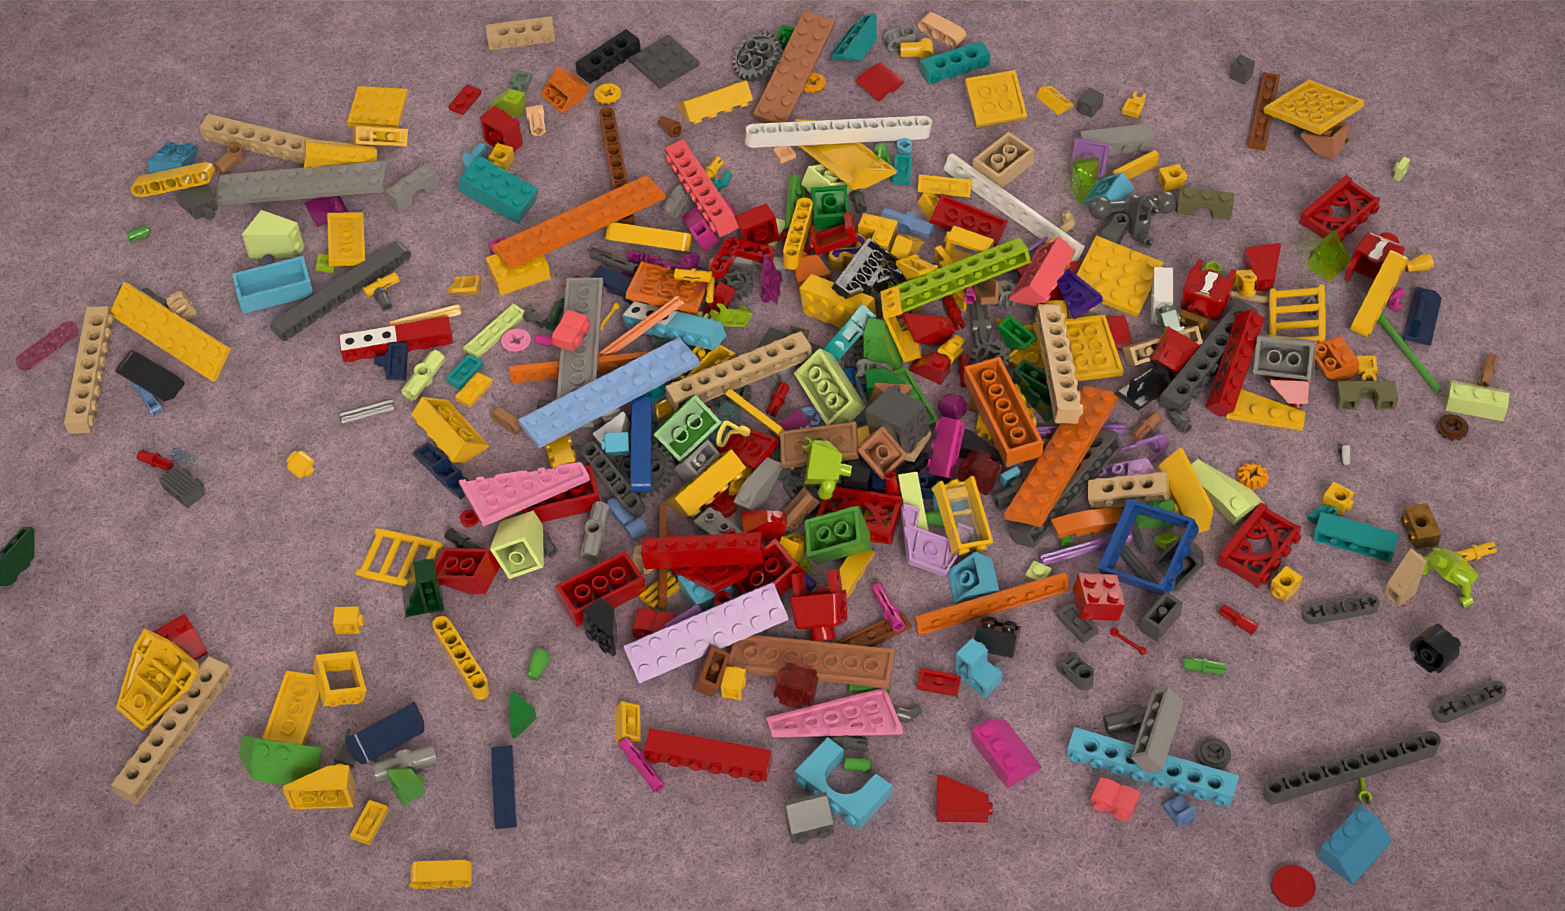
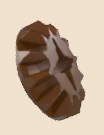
(1449, 421)

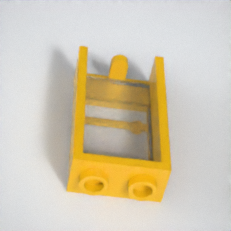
(963, 516)

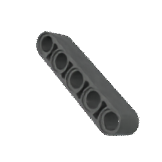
(619, 484)

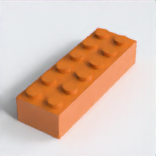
(1003, 411)

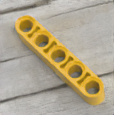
(165, 181)
(797, 233)
(648, 236)
(1379, 294)
(465, 664)

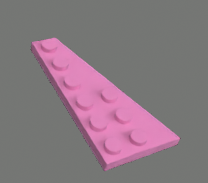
(515, 491)
(854, 715)

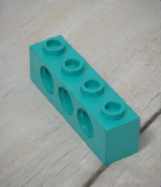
(955, 62)

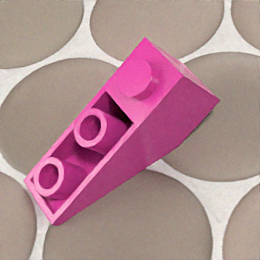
(700, 229)

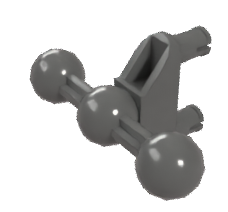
(1138, 210)

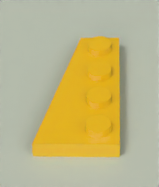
(1265, 411)

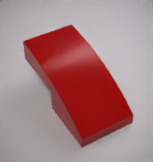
(1120, 331)

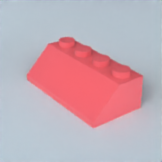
(1042, 273)

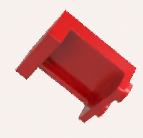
(834, 237)

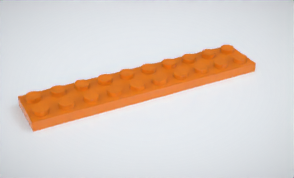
(578, 222)
(1061, 459)

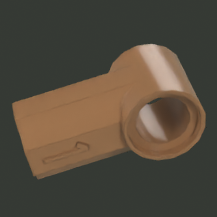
(233, 156)

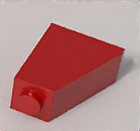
(1264, 263)
(961, 802)

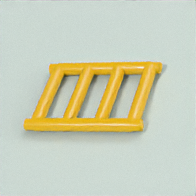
(1320, 307)
(398, 538)

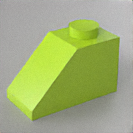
(510, 101)

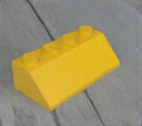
(715, 101)
(325, 153)
(449, 429)
(703, 488)
(1187, 490)

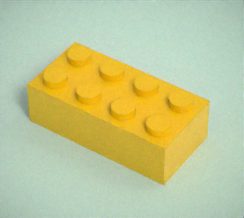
(826, 305)

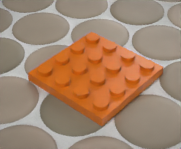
(657, 286)

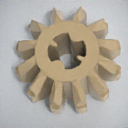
(181, 305)

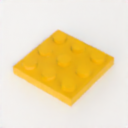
(995, 98)
(377, 106)

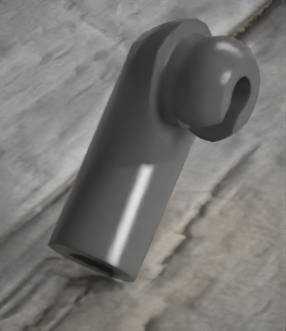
(908, 715)

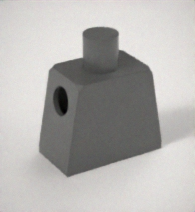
(198, 201)

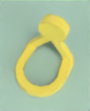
(743, 430)

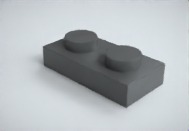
(1081, 629)

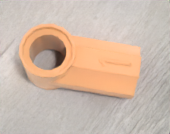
(536, 119)

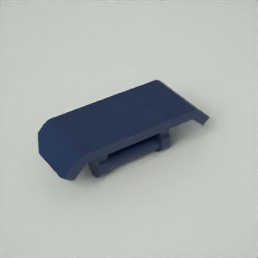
(1422, 316)
(386, 734)

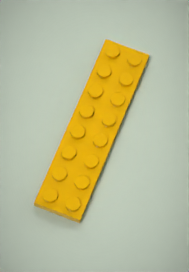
(170, 331)

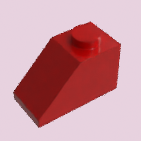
(932, 367)

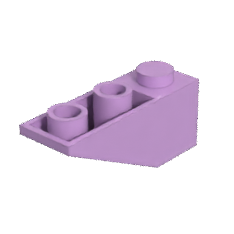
(1127, 468)

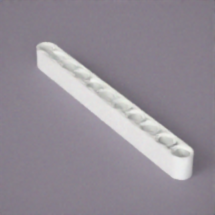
(837, 131)

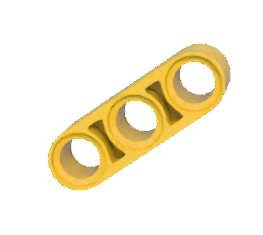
(441, 873)

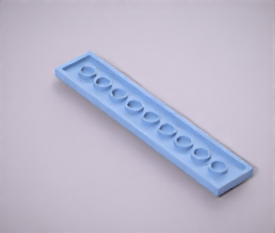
(608, 392)

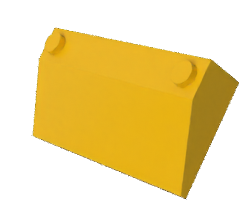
(850, 162)

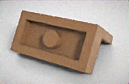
(987, 292)
(800, 508)

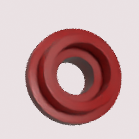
(469, 522)

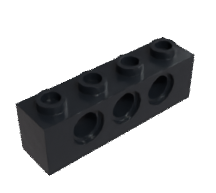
(608, 56)

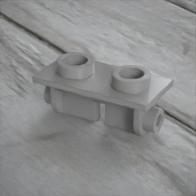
(675, 204)

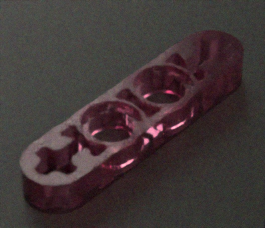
(45, 344)

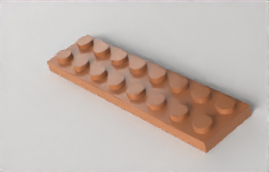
(794, 68)
(831, 660)

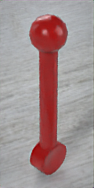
(1114, 632)

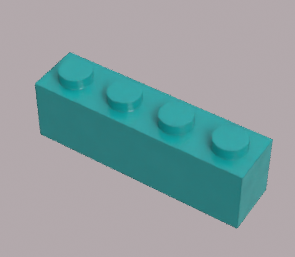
(1355, 537)

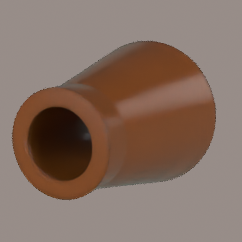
(670, 126)

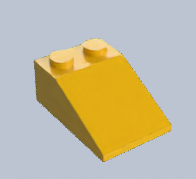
(322, 789)

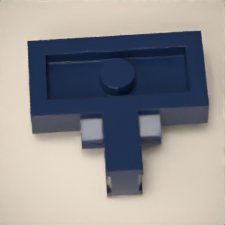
(394, 361)

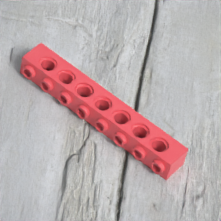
(700, 188)

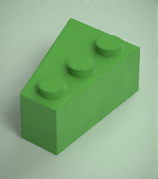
(880, 344)

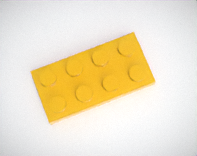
(346, 239)
(293, 708)

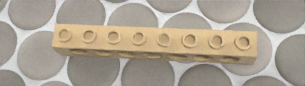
(253, 138)
(1058, 364)
(89, 370)
(740, 370)
(170, 740)

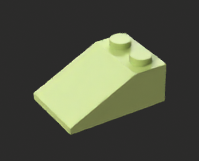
(821, 177)

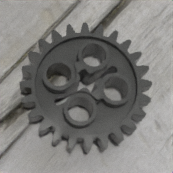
(757, 56)
(663, 465)

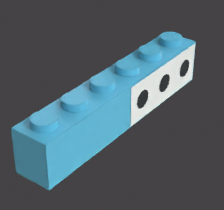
(690, 328)

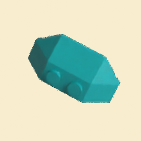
(857, 40)

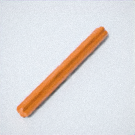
(642, 326)

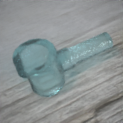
(179, 456)

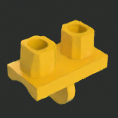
(952, 348)

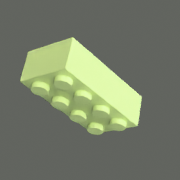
(829, 388)

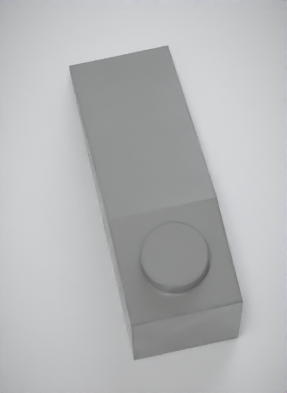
(758, 486)

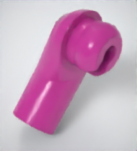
(1393, 301)
(543, 340)

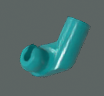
(719, 184)
(1314, 515)

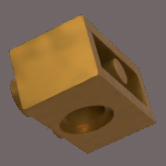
(1428, 532)

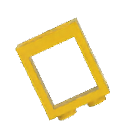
(966, 239)
(339, 662)

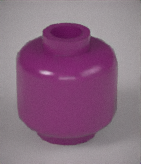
(952, 406)

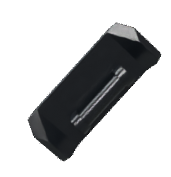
(149, 376)
(1145, 387)

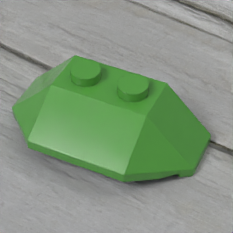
(278, 760)

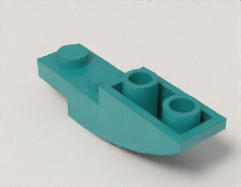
(849, 332)

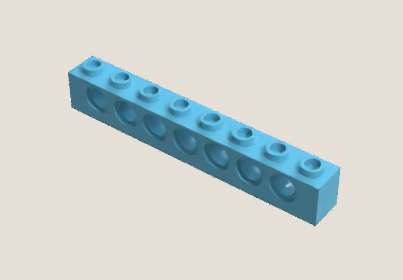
(1183, 769)

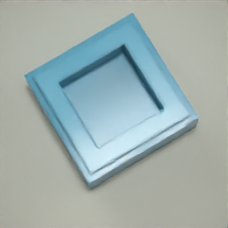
(1008, 477)

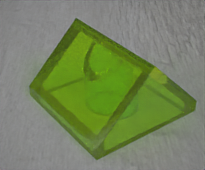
(1083, 177)
(1328, 257)

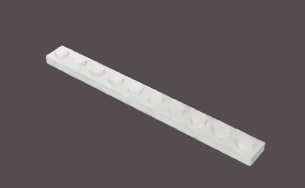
(1009, 204)

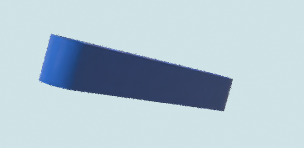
(641, 444)

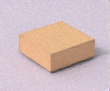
(784, 153)

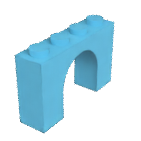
(854, 807)

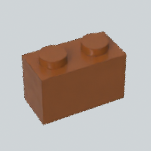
(711, 671)

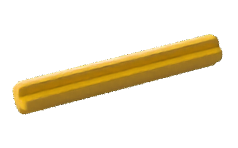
(450, 311)

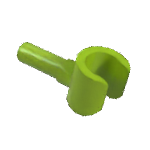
(1363, 792)

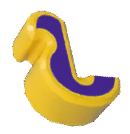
(843, 256)

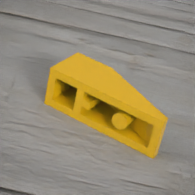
(379, 135)

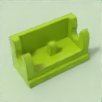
(732, 317)

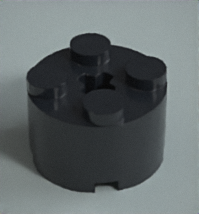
(1435, 648)

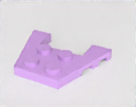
(923, 547)

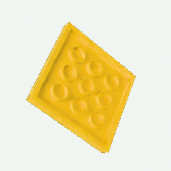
(1314, 107)
(1119, 275)
(1091, 348)

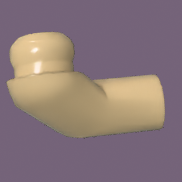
(1068, 221)

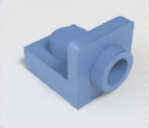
(1180, 811)

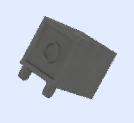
(900, 416)

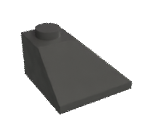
(1191, 563)

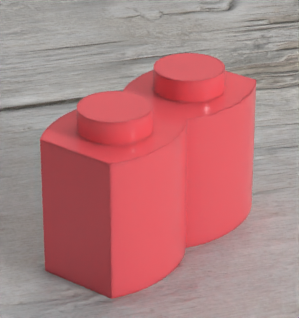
(571, 330)
(1115, 799)

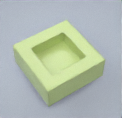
(1401, 168)
(1037, 571)

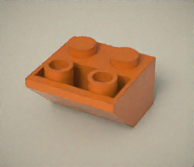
(564, 89)
(1336, 359)

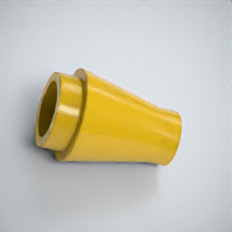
(1420, 263)

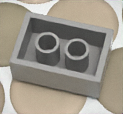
(1285, 357)

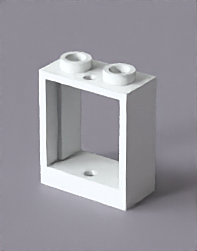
(1161, 291)

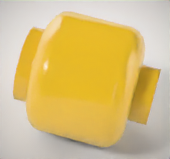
(300, 464)

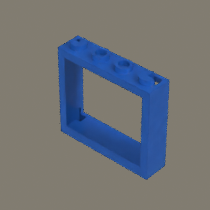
(1122, 532)

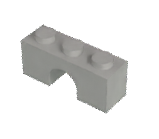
(400, 194)

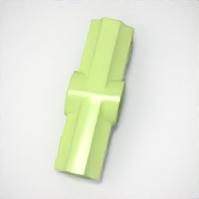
(423, 375)

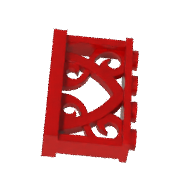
(1345, 225)
(874, 503)
(1258, 521)

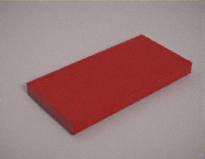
(952, 213)

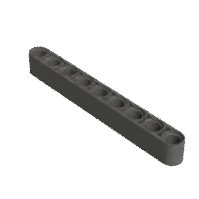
(339, 290)
(1358, 760)

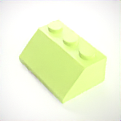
(1477, 400)

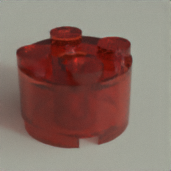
(982, 468)
(796, 686)

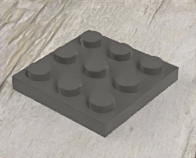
(664, 61)

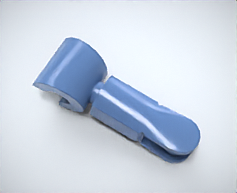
(149, 399)
(633, 527)

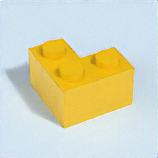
(879, 230)

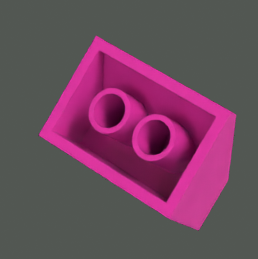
(946, 447)
(1004, 751)

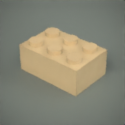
(1004, 160)

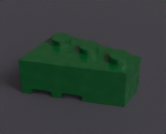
(1034, 387)
(423, 589)

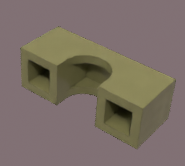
(1193, 199)
(1382, 393)

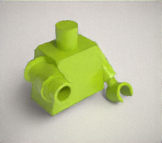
(824, 466)
(1453, 569)

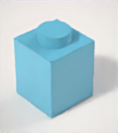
(616, 444)

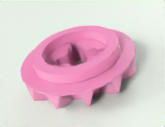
(520, 335)

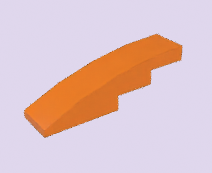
(1086, 522)

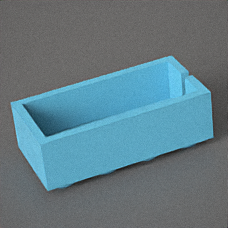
(272, 284)

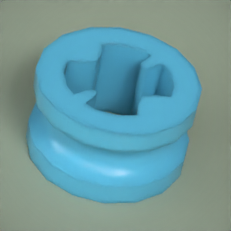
(908, 143)

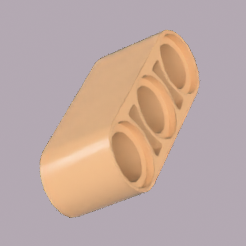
(942, 29)

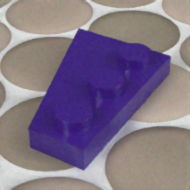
(1077, 294)

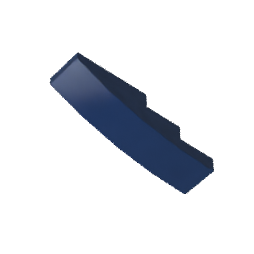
(614, 282)
(441, 468)
(503, 787)

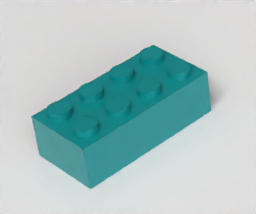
(497, 189)

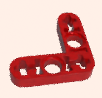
(738, 249)

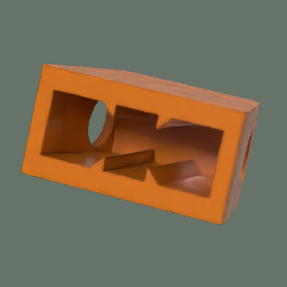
(810, 265)

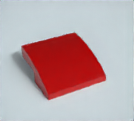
(879, 81)

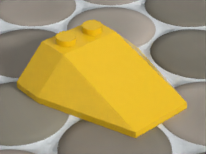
(154, 679)

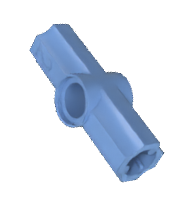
(910, 223)

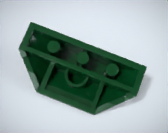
(16, 556)

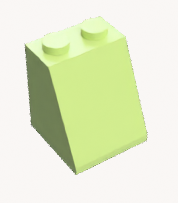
(272, 236)
(519, 544)

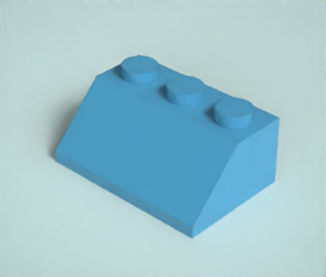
(1355, 845)

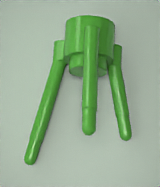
(882, 152)

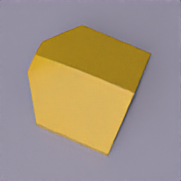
(914, 266)
(466, 285)

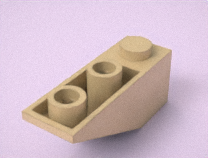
(1406, 578)

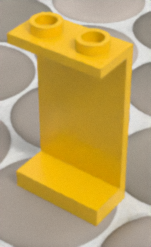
(891, 308)

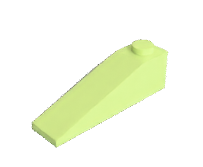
(1226, 494)

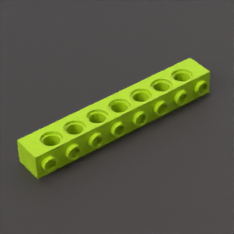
(963, 274)

